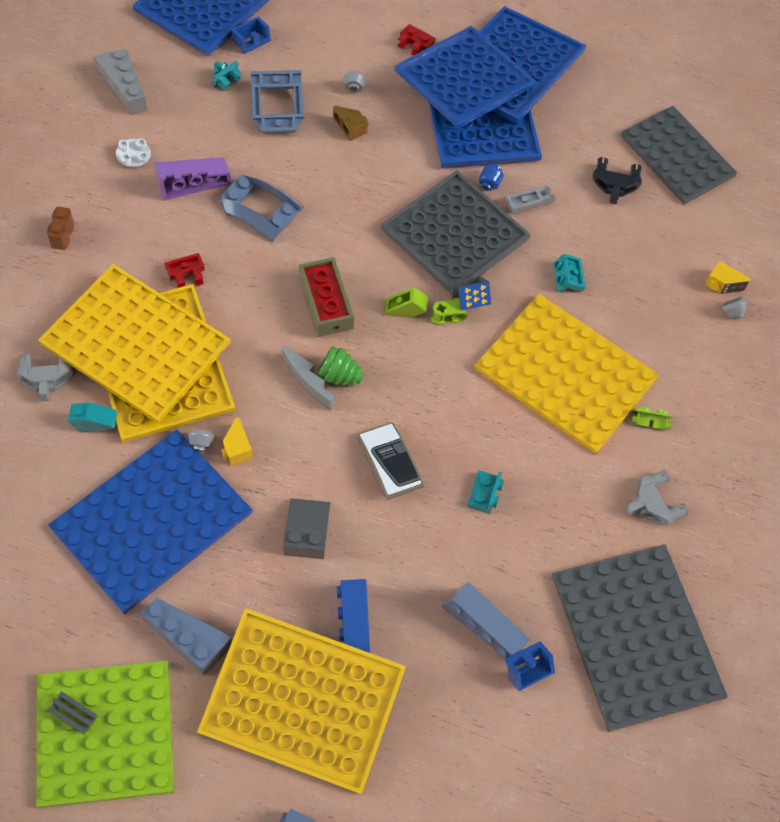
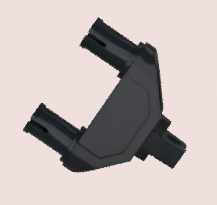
(616, 183)

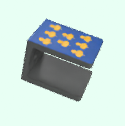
(471, 292)

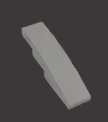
(304, 373)

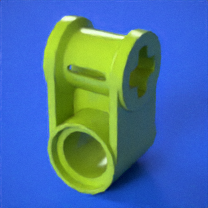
(449, 311)

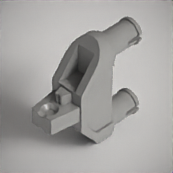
(43, 378)
(650, 503)

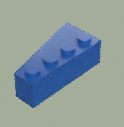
(354, 614)

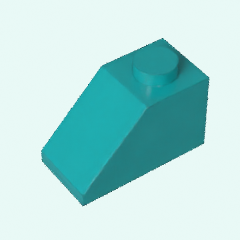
(91, 417)

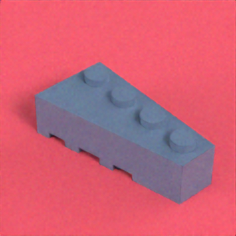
(485, 620)
(192, 638)

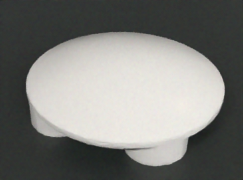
(133, 152)

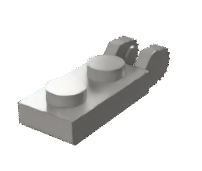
(529, 199)

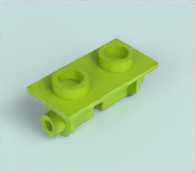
(659, 418)

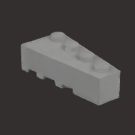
(122, 78)

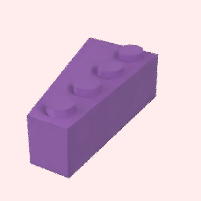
(191, 176)

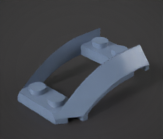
(277, 80)
(277, 221)

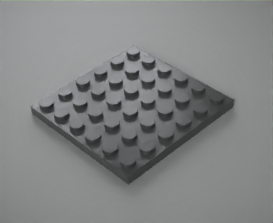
(455, 231)

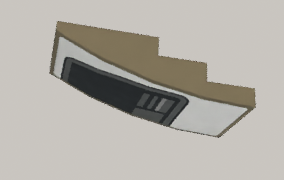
(390, 461)

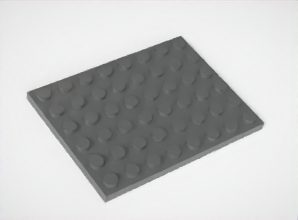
(638, 637)

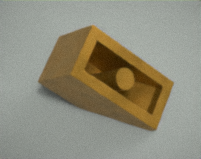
(350, 122)

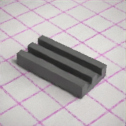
(58, 703)

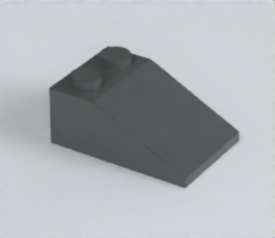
(306, 528)

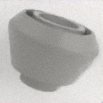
(354, 81)
(735, 307)
(200, 439)

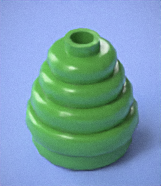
(340, 368)

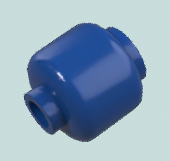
(491, 177)

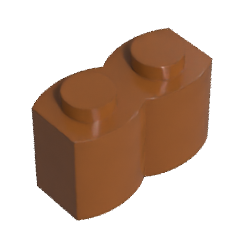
(60, 228)

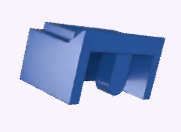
(251, 29)
(534, 669)

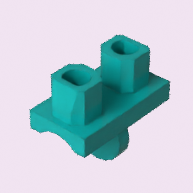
(222, 73)

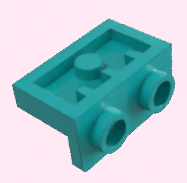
(569, 273)
(484, 491)

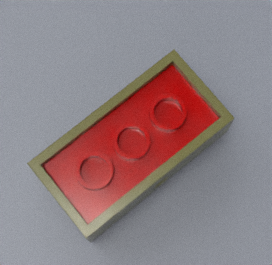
(326, 297)

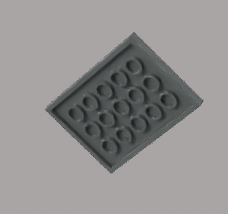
(678, 154)

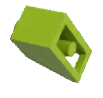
(407, 303)

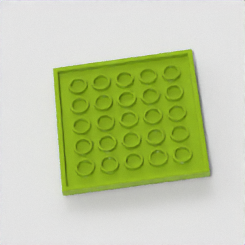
(123, 750)

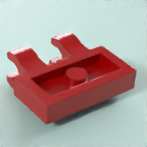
(417, 37)
(186, 266)

